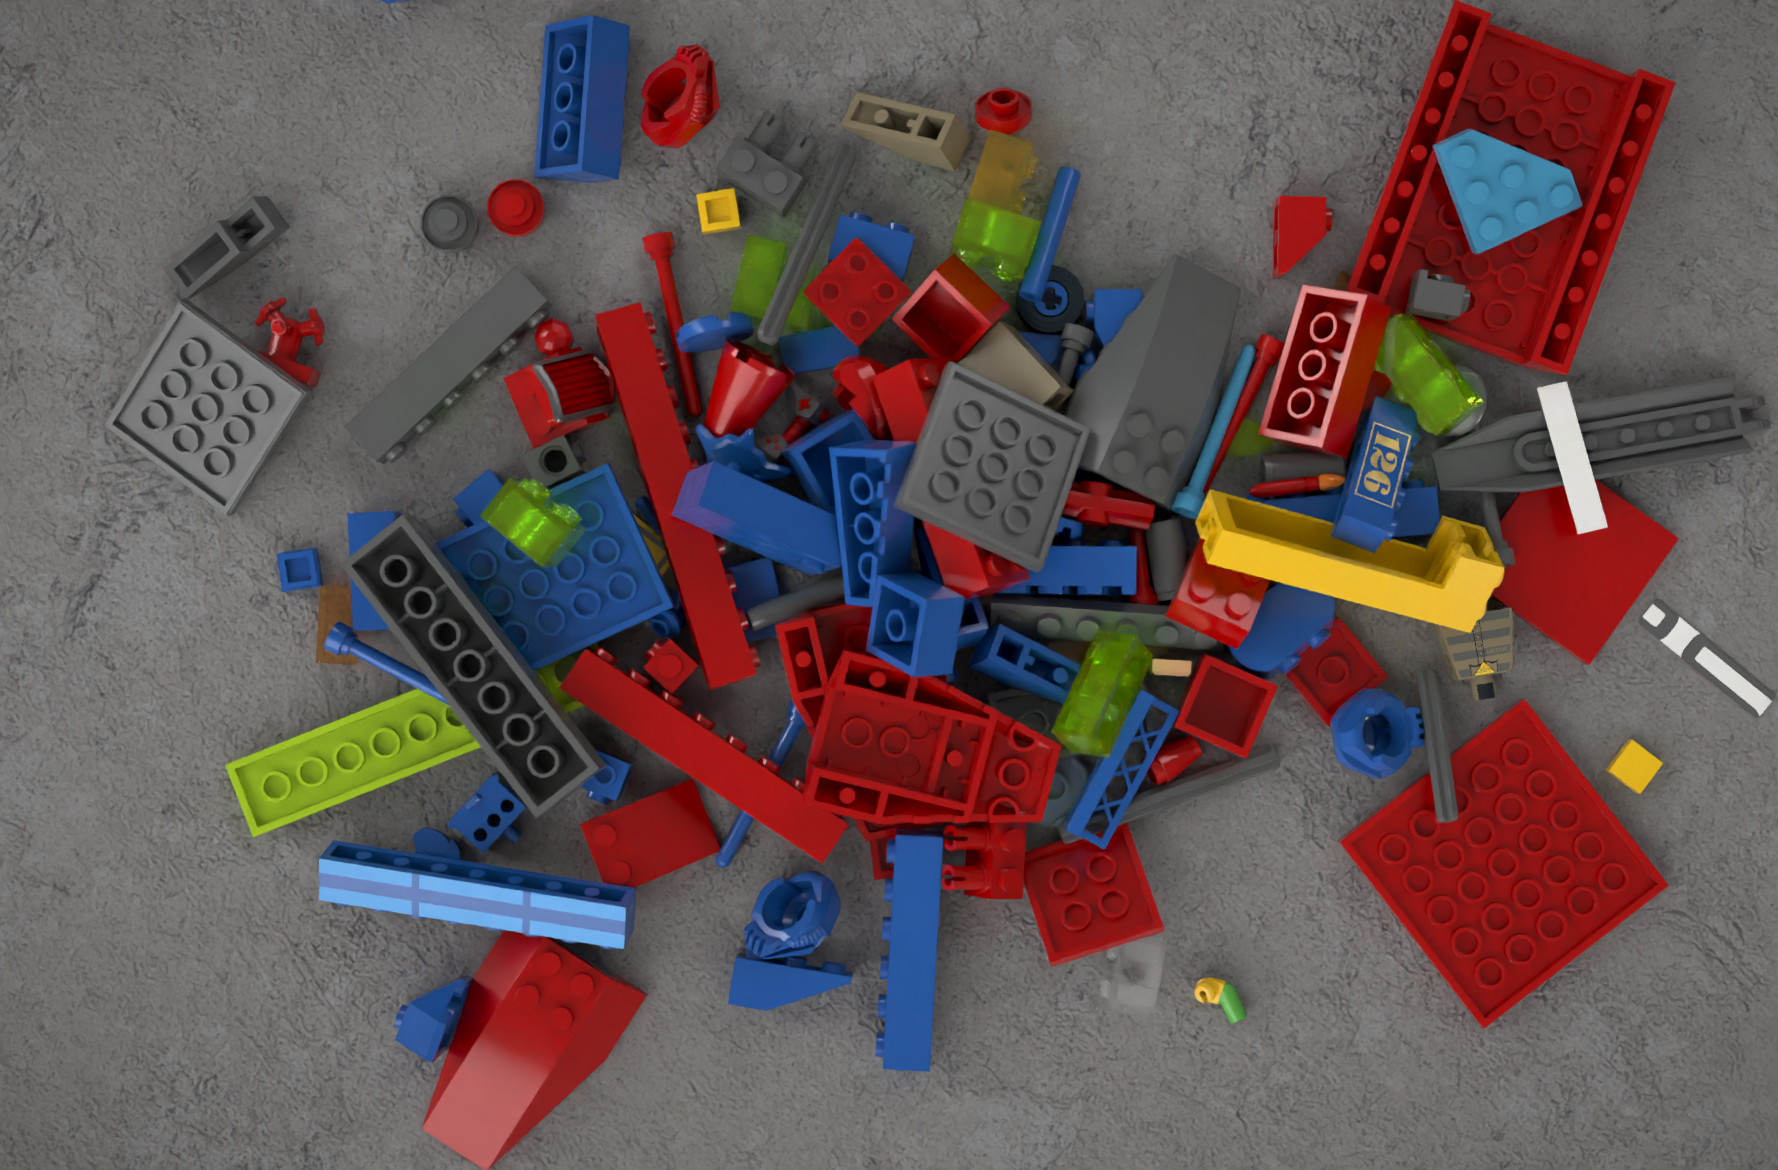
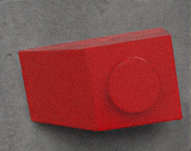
(1297, 228)

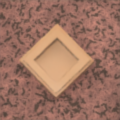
(1170, 667)

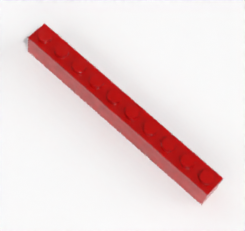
(663, 463)

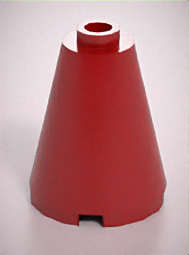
(744, 389)

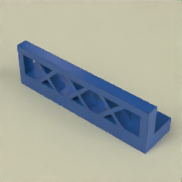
(1106, 769)

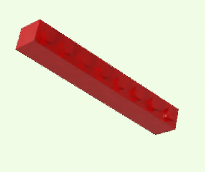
(702, 752)

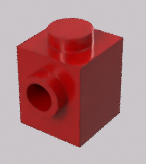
(670, 664)

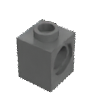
(538, 462)

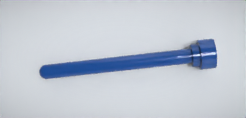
(343, 641)
(778, 756)

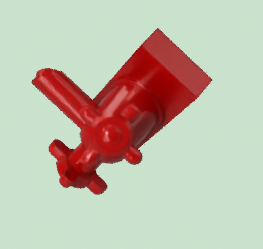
(287, 339)

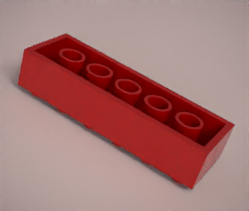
(964, 566)

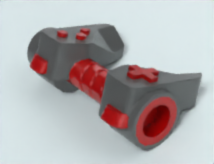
(808, 410)

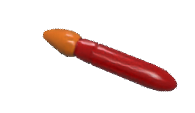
(1297, 485)

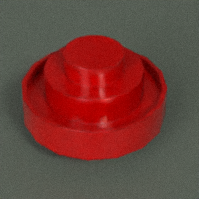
(1003, 110)
(516, 208)

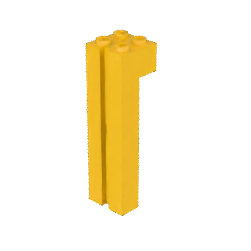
(1435, 584)

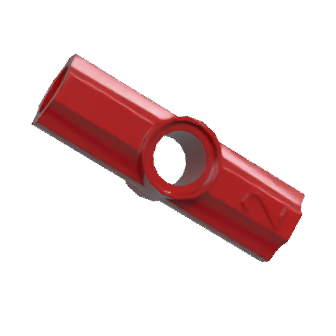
(1101, 506)

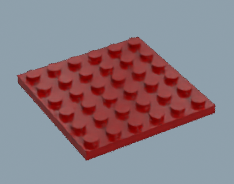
(1519, 876)

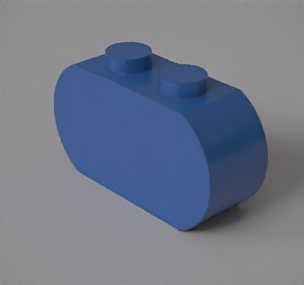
(1283, 629)

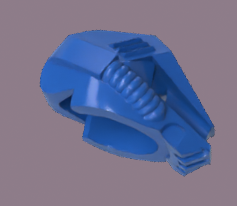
(1376, 733)
(793, 915)

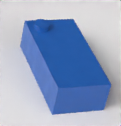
(759, 518)

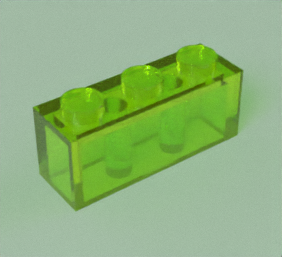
(1424, 376)
(1102, 693)

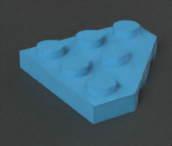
(1502, 188)

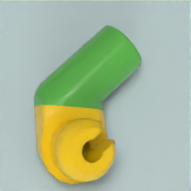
(1221, 993)

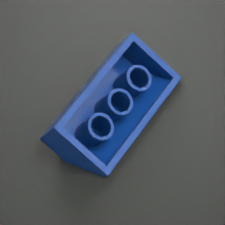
(582, 100)

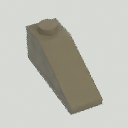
(908, 129)

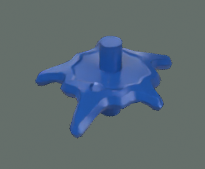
(741, 455)

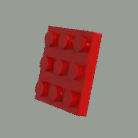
(1089, 896)

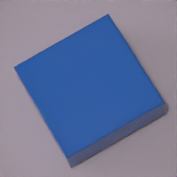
(299, 569)

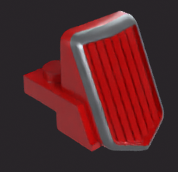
(561, 394)

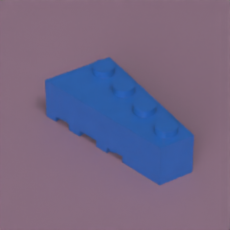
(870, 529)

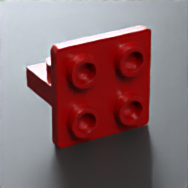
(856, 292)

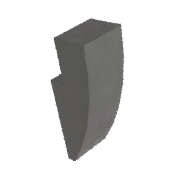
(227, 246)

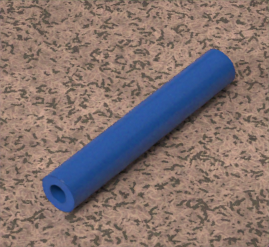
(1049, 234)

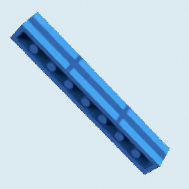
(477, 894)

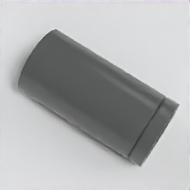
(1298, 465)
(1166, 555)

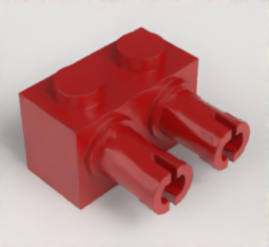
(991, 860)

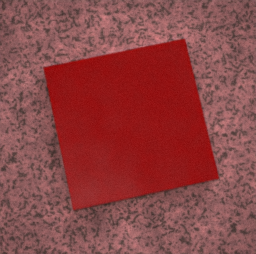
(1573, 582)

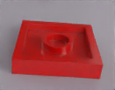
(1334, 672)

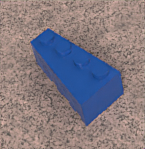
(1083, 571)

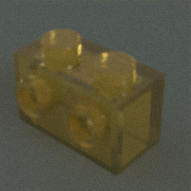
(1002, 171)

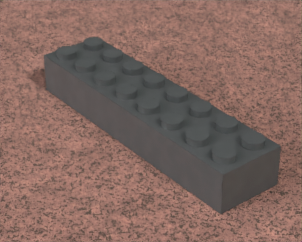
(473, 665)

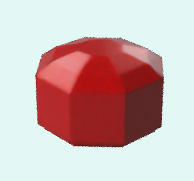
(553, 337)

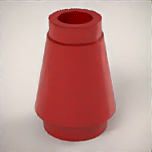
(1173, 759)

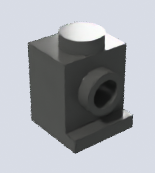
(1436, 296)

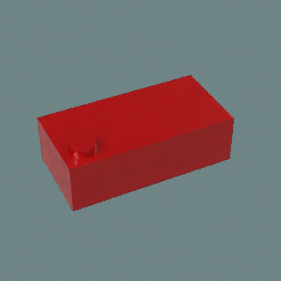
(1324, 370)

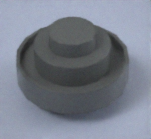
(449, 224)

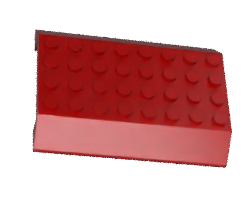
(1540, 286)

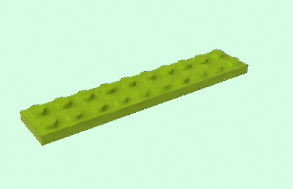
(361, 754)

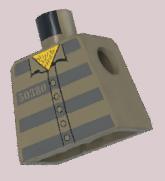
(1478, 653)

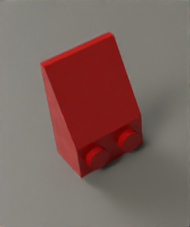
(651, 836)

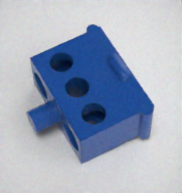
(481, 805)

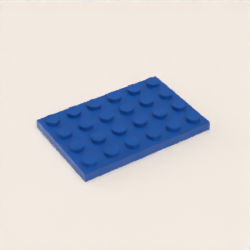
(591, 595)

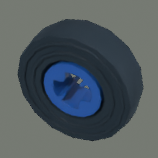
(1044, 321)

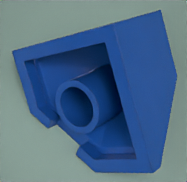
(431, 1018)

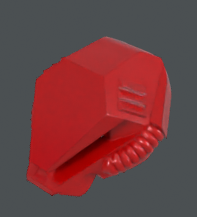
(675, 109)
(858, 393)

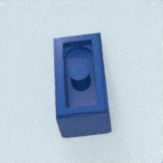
(815, 350)

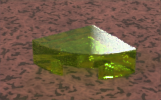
(1247, 441)

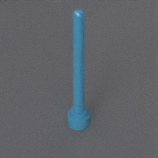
(1190, 500)

